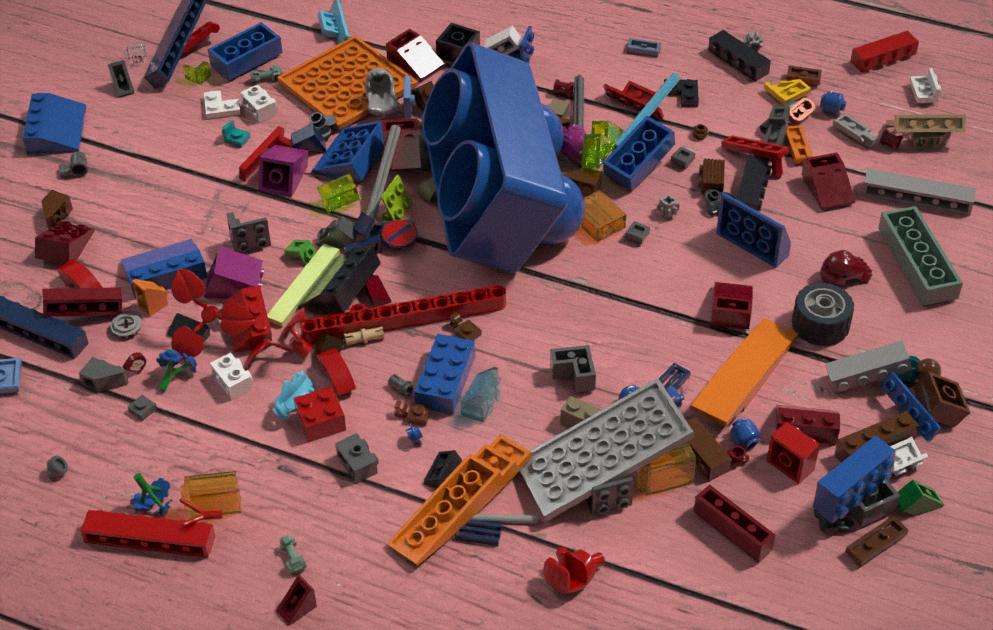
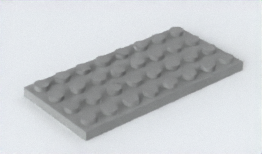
(605, 448)

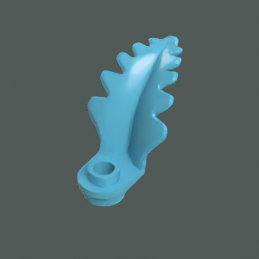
(298, 386)

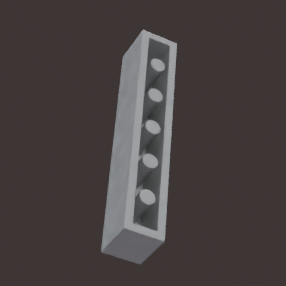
(919, 191)

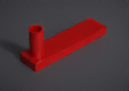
(758, 148)
(249, 166)

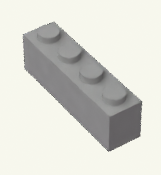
(868, 366)

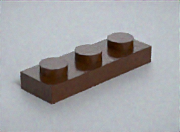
(876, 540)

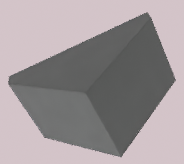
(120, 78)

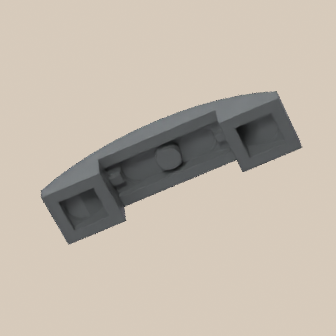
(778, 125)

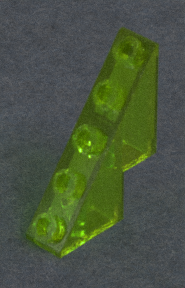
(599, 143)

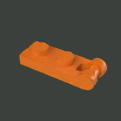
(797, 143)

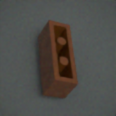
(710, 456)

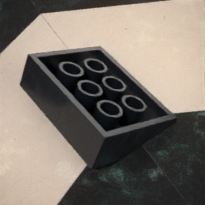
(342, 280)

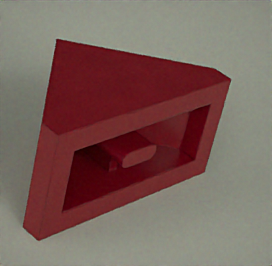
(297, 601)

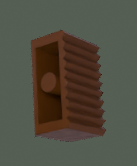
(712, 175)

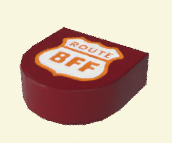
(135, 362)

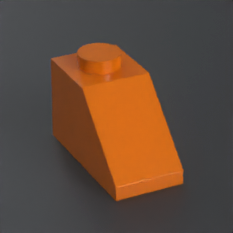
(149, 296)

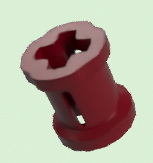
(563, 88)
(890, 139)

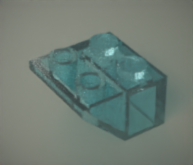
(481, 395)

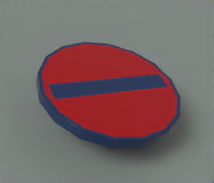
(399, 233)

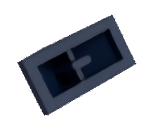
(308, 139)
(368, 225)

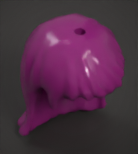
(573, 143)

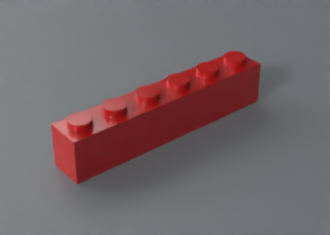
(147, 533)

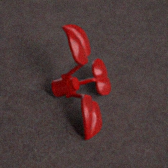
(234, 315)
(298, 344)

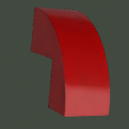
(77, 274)
(335, 367)

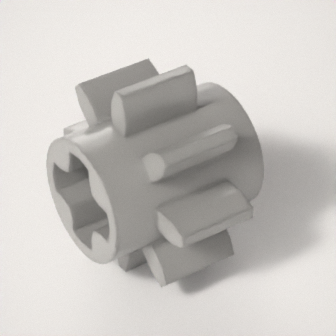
(753, 41)
(668, 206)

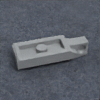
(855, 130)

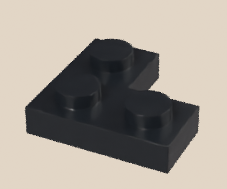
(688, 90)

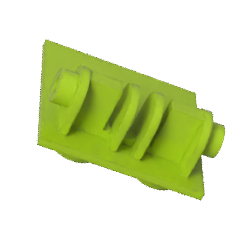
(396, 200)

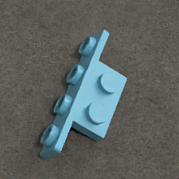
(333, 23)

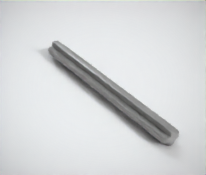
(383, 171)

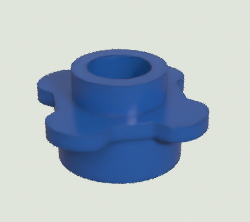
(414, 434)

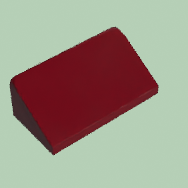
(376, 291)

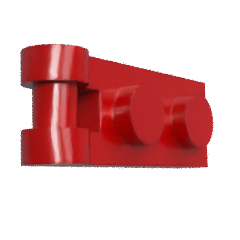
(200, 35)

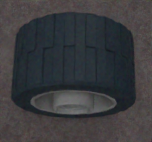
(822, 314)

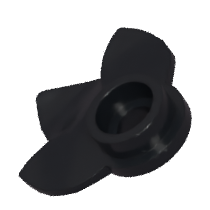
(323, 123)
(712, 200)
(830, 528)

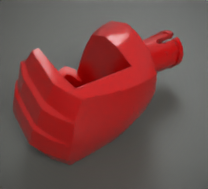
(572, 570)

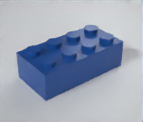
(245, 51)
(639, 153)
(445, 373)
(854, 479)

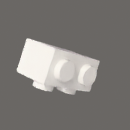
(504, 41)
(258, 103)
(231, 376)

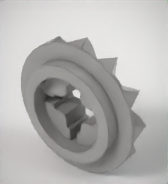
(119, 322)

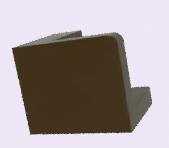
(327, 342)

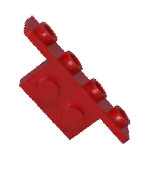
(633, 95)

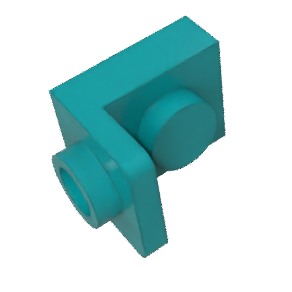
(234, 135)

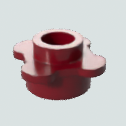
(740, 452)

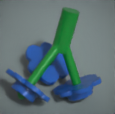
(169, 360)
(159, 491)

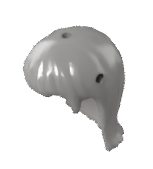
(380, 92)

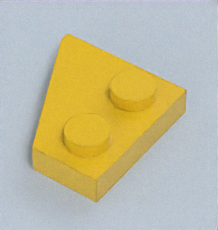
(788, 90)

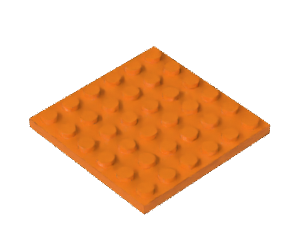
(336, 80)

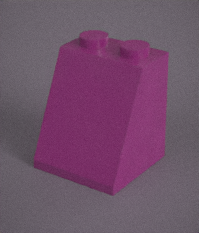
(282, 170)
(231, 273)

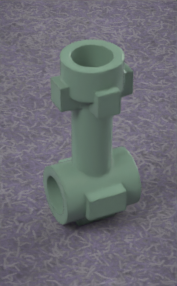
(274, 72)
(296, 563)

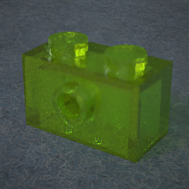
(338, 193)

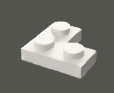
(217, 108)

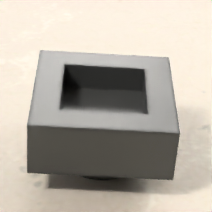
(683, 157)
(637, 232)
(142, 407)

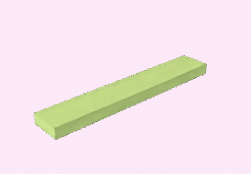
(302, 285)

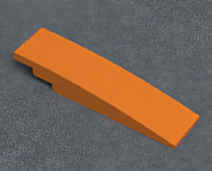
(744, 373)
(459, 498)

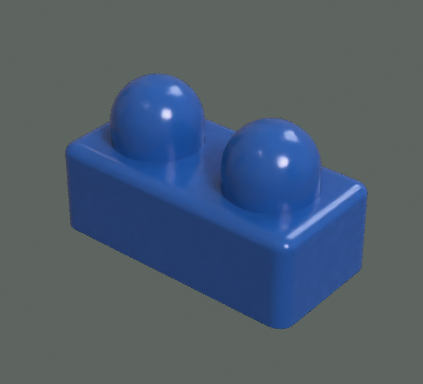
(497, 162)

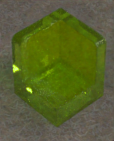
(198, 74)

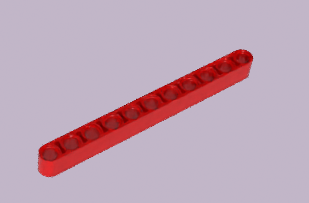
(407, 313)

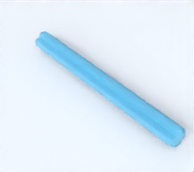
(651, 105)

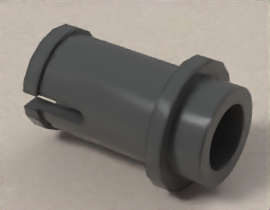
(404, 387)

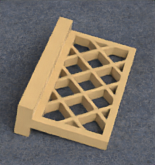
(928, 122)

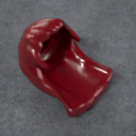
(842, 267)

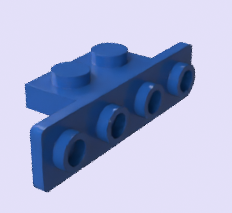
(907, 402)

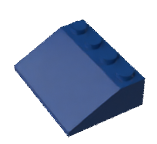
(53, 124)
(352, 152)
(752, 231)
(162, 264)

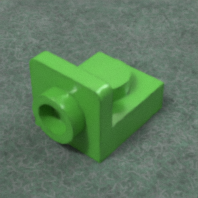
(301, 249)

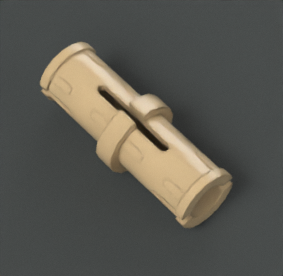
(364, 336)

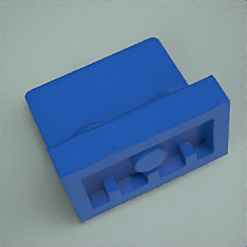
(526, 48)

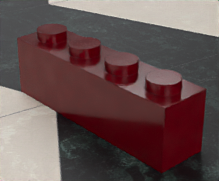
(82, 301)
(734, 523)

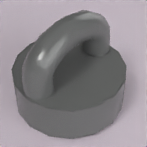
(56, 467)

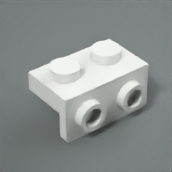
(925, 87)
(906, 455)

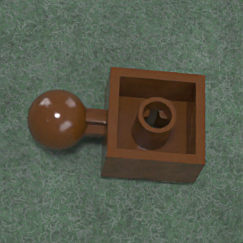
(939, 395)

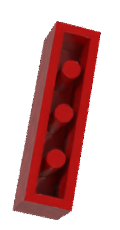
(884, 51)

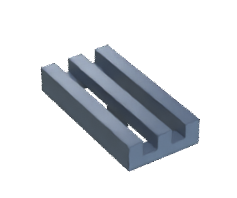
(643, 47)

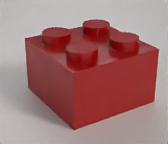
(319, 414)
(793, 452)

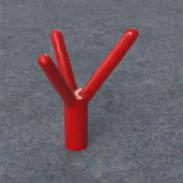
(205, 515)

